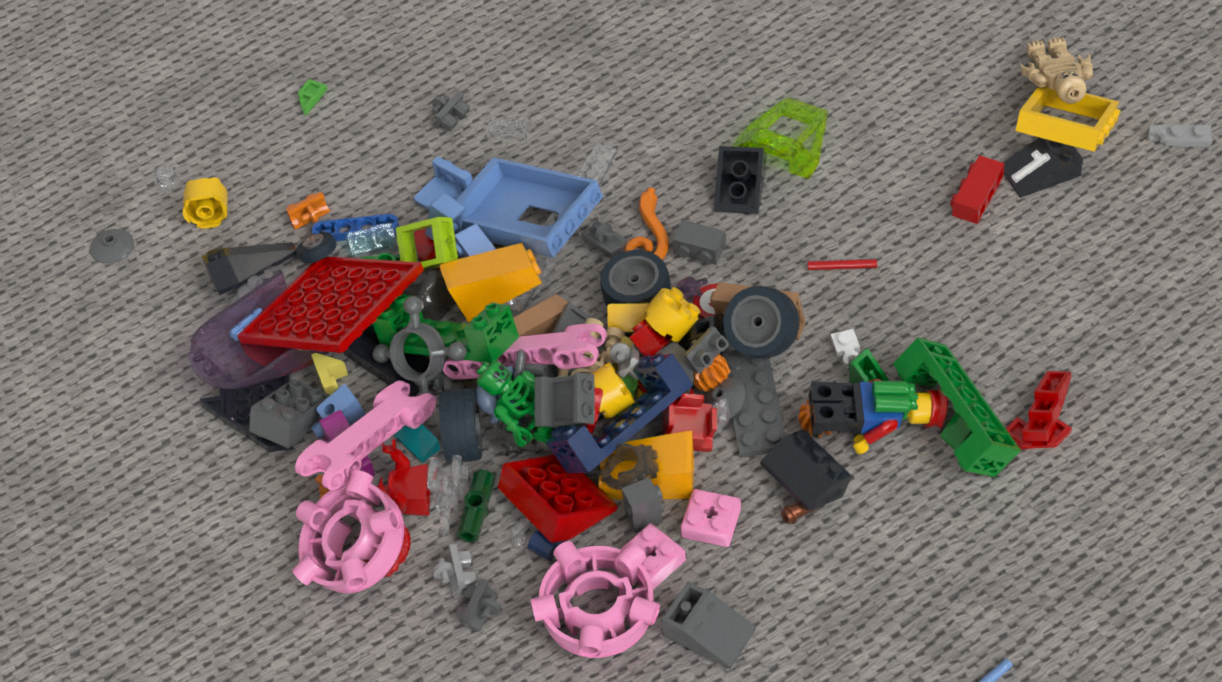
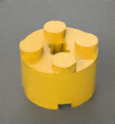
(205, 202)
(671, 313)
(615, 392)

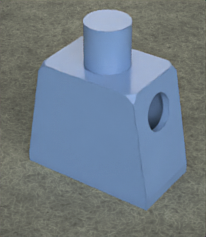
(341, 400)

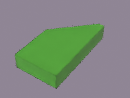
(310, 94)

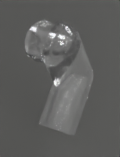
(723, 413)

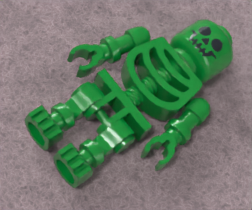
(496, 380)

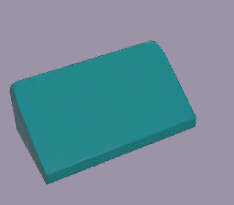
(418, 441)

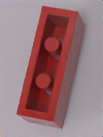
(977, 189)

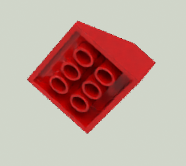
(554, 500)

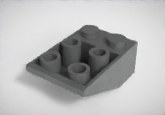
(287, 413)
(707, 625)

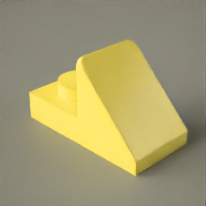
(328, 371)

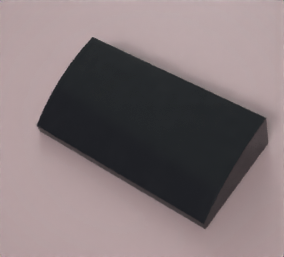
(361, 353)

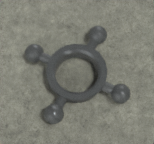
(437, 350)

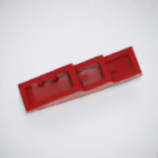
(1047, 405)

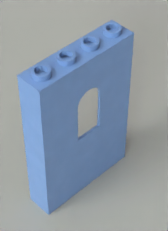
(508, 188)

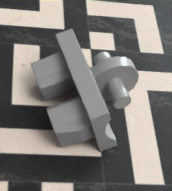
(626, 358)
(450, 570)

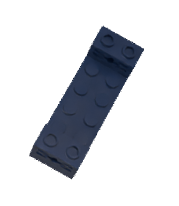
(664, 383)

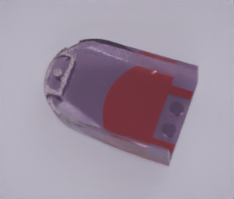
(237, 365)

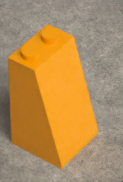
(490, 278)
(674, 463)

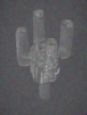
(447, 489)

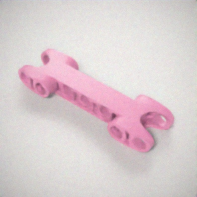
(561, 348)
(344, 453)

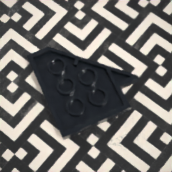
(235, 406)

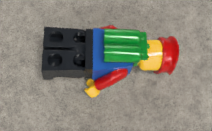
(872, 408)

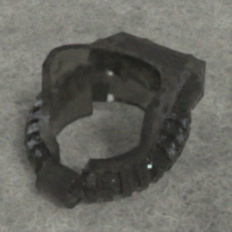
(645, 466)

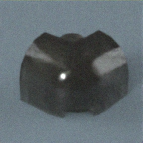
(433, 294)

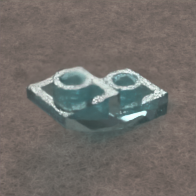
(370, 239)

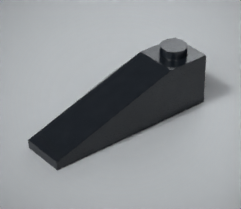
(233, 265)

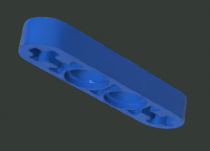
(355, 224)

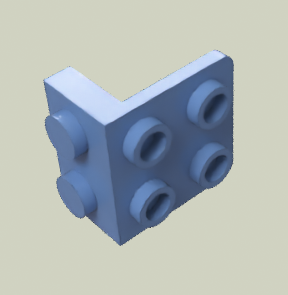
(447, 180)

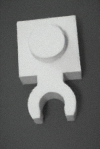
(845, 345)

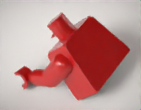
(406, 484)

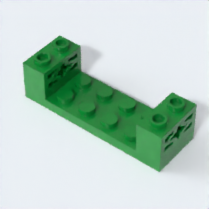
(484, 337)
(990, 444)

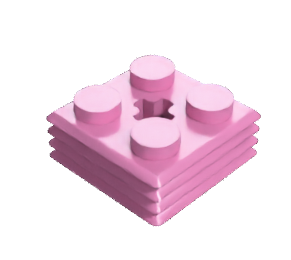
(720, 527)
(667, 553)

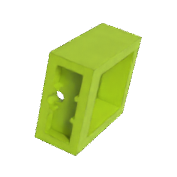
(443, 241)

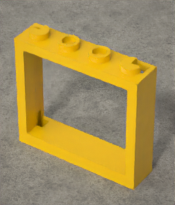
(1064, 131)

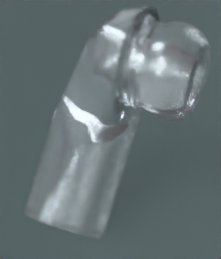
(517, 533)

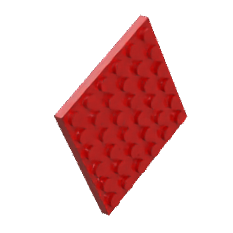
(331, 304)

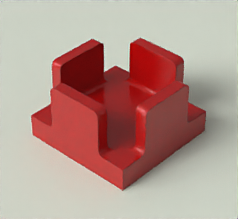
(692, 415)

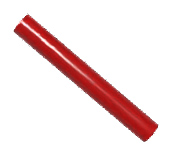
(842, 264)

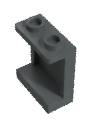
(564, 400)

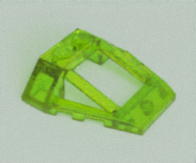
(800, 159)

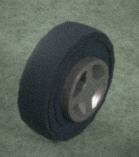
(316, 247)

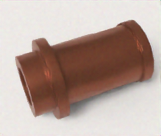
(792, 513)

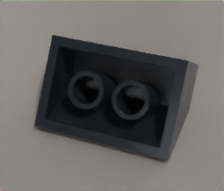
(806, 470)

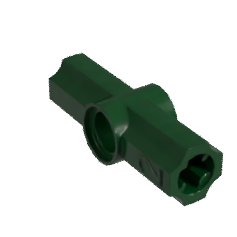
(473, 517)

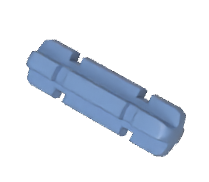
(243, 323)

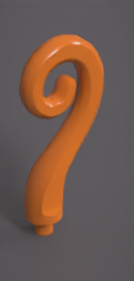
(647, 208)

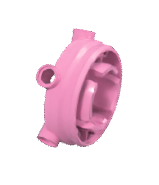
(326, 533)
(604, 632)

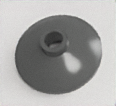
(111, 246)
(732, 390)

